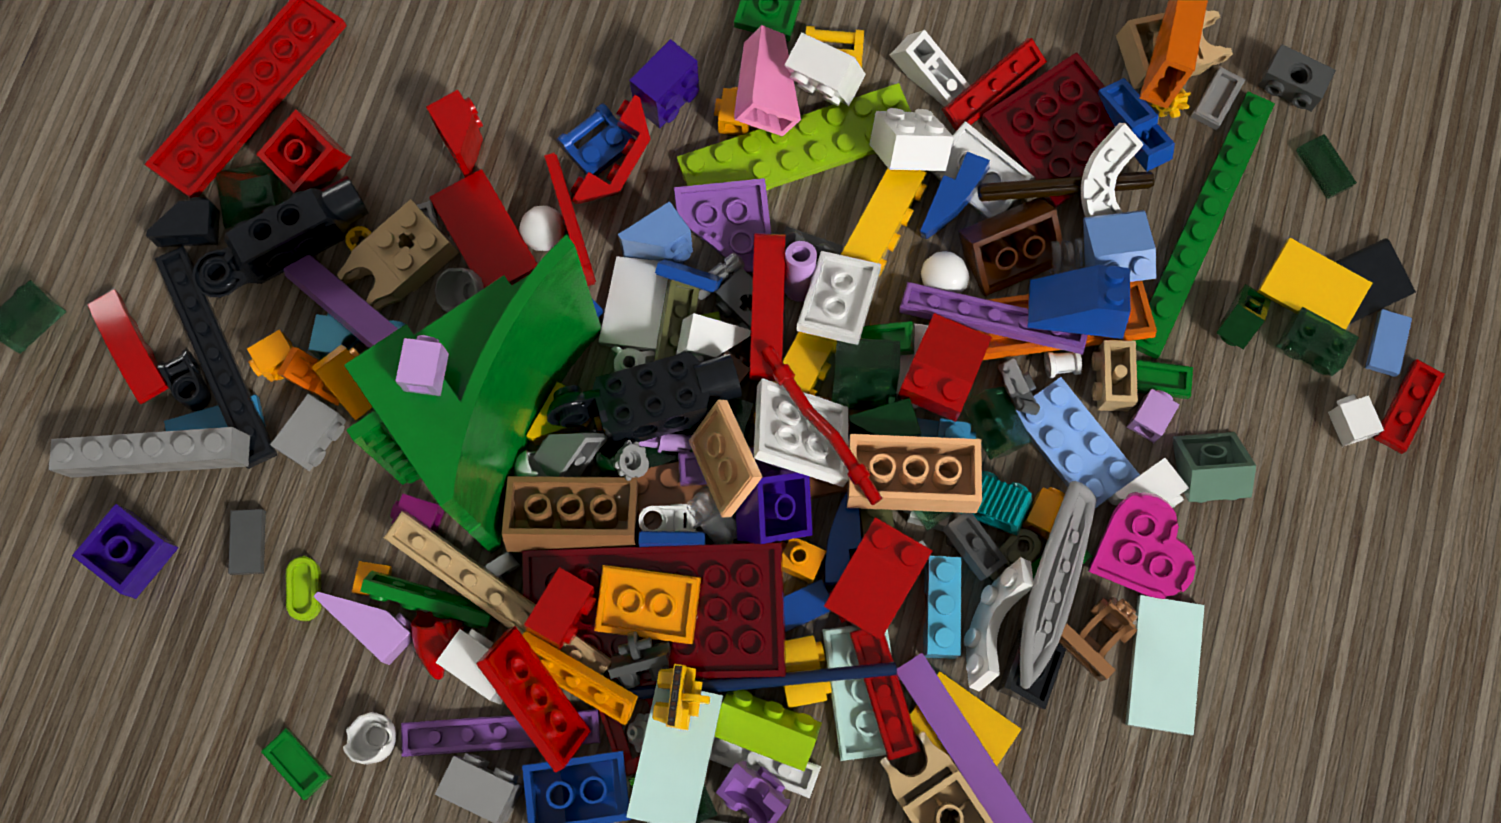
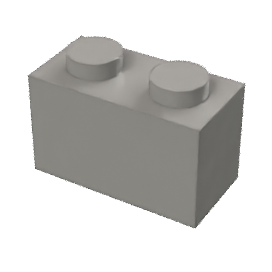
(309, 433)

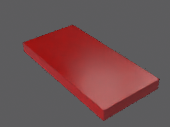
(569, 215)
(483, 230)
(534, 698)

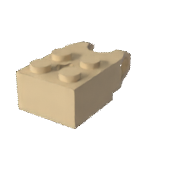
(1139, 39)
(392, 261)
(935, 788)

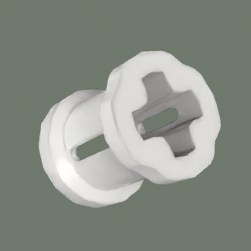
(1062, 363)

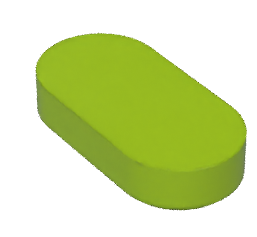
(302, 583)

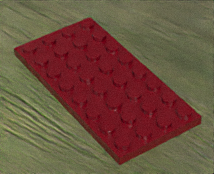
(737, 610)

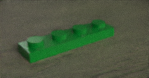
(417, 596)

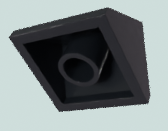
(1041, 689)

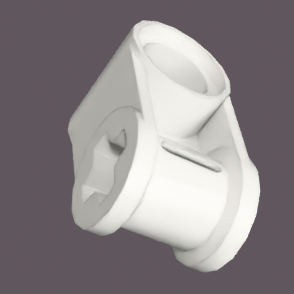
(672, 518)

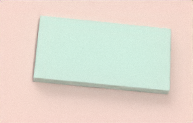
(1165, 665)
(853, 713)
(673, 765)

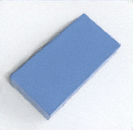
(1388, 343)

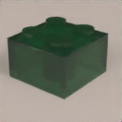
(866, 373)

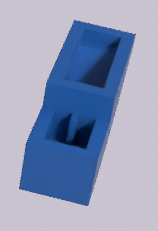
(1124, 106)
(955, 194)
(842, 541)

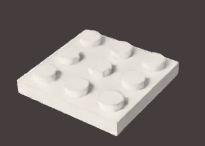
(791, 441)

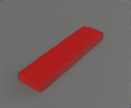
(995, 84)
(886, 697)

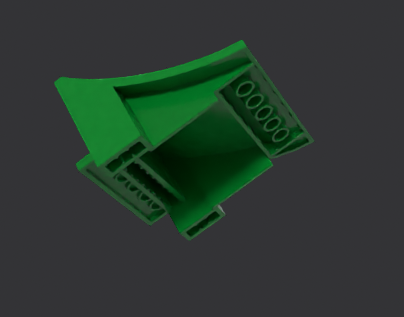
(500, 369)

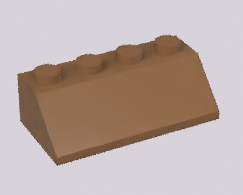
(569, 513)

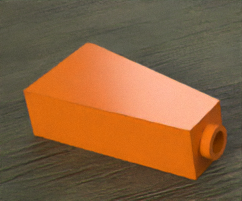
(1174, 51)

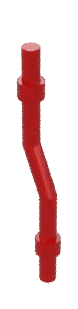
(857, 472)

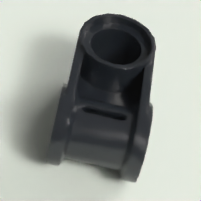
(184, 375)

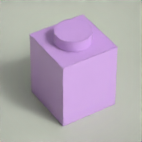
(422, 365)
(1153, 415)

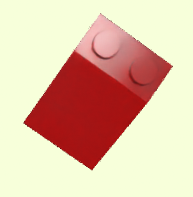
(944, 367)
(878, 578)

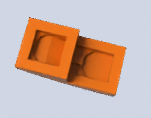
(298, 370)

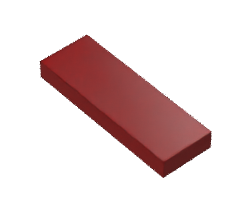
(1409, 406)

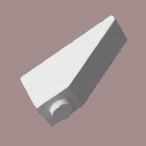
(929, 67)

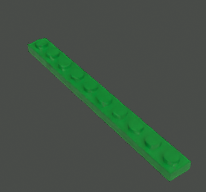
(1205, 219)

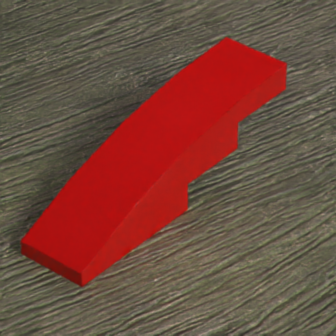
(127, 346)

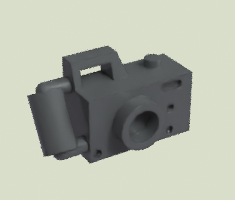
(1019, 387)

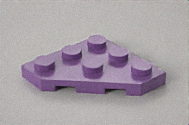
(726, 215)

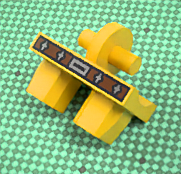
(684, 697)

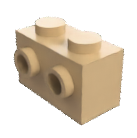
(1115, 375)

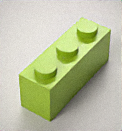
(767, 728)

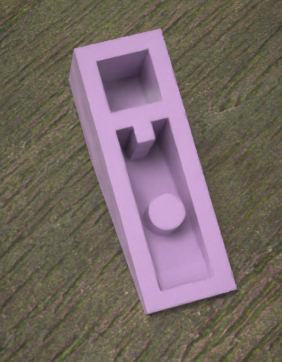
(375, 628)

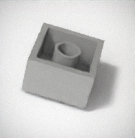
(479, 788)

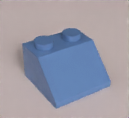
(658, 237)
(1121, 242)

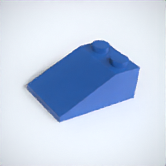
(1082, 301)
(583, 792)

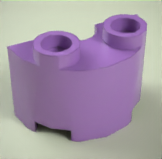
(754, 792)

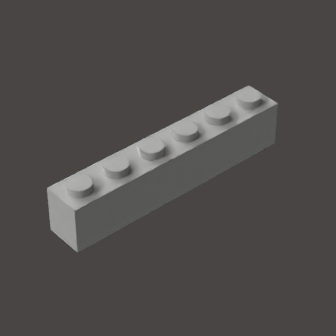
(150, 452)

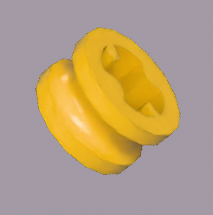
(353, 236)

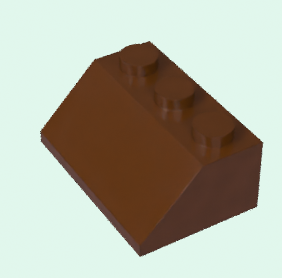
(1011, 245)

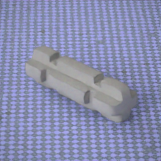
(732, 264)

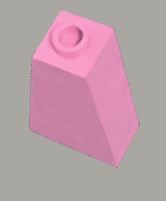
(765, 89)

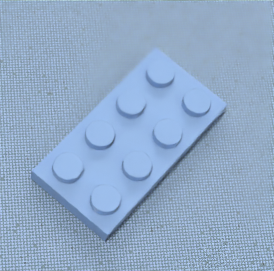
(1076, 443)

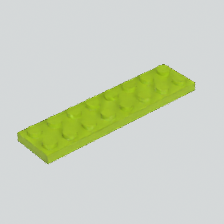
(812, 146)

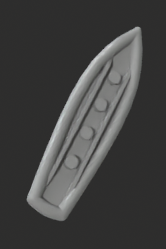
(1056, 581)

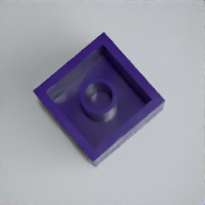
(666, 83)
(776, 509)
(125, 551)

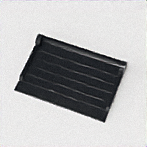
(1384, 269)

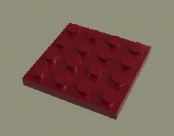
(1053, 122)

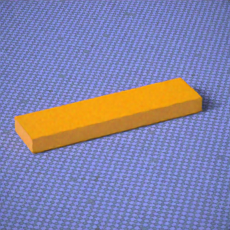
(584, 681)

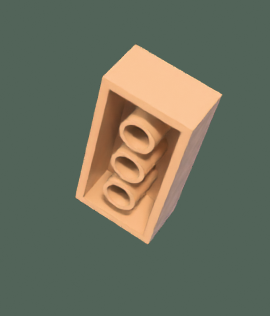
(919, 473)

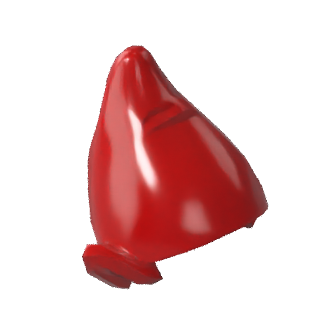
(431, 637)

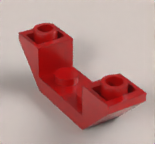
(634, 122)

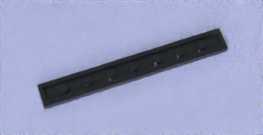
(214, 354)

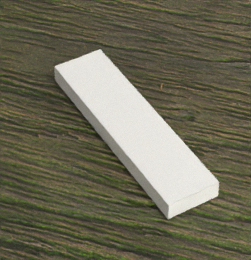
(793, 779)

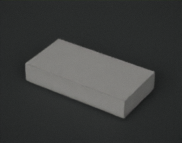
(1218, 98)

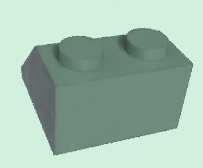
(1214, 466)

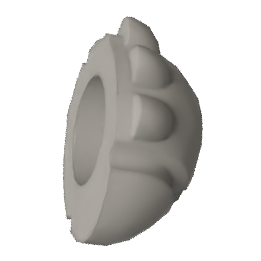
(631, 460)

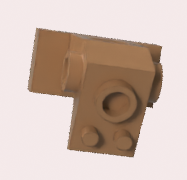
(1114, 615)

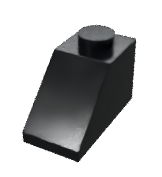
(187, 224)

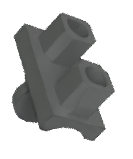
(636, 657)

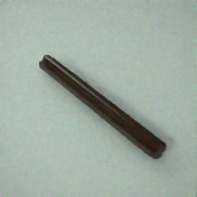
(1057, 186)

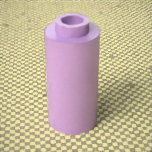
(799, 269)

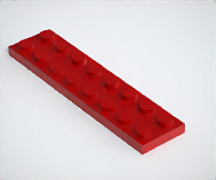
(245, 96)

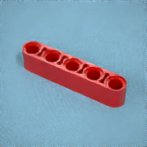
(767, 302)

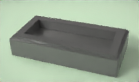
(247, 542)

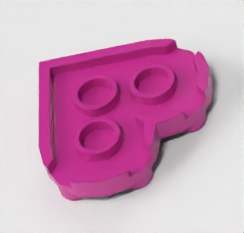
(1143, 548)

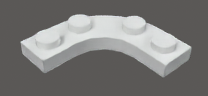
(1104, 167)
(994, 604)

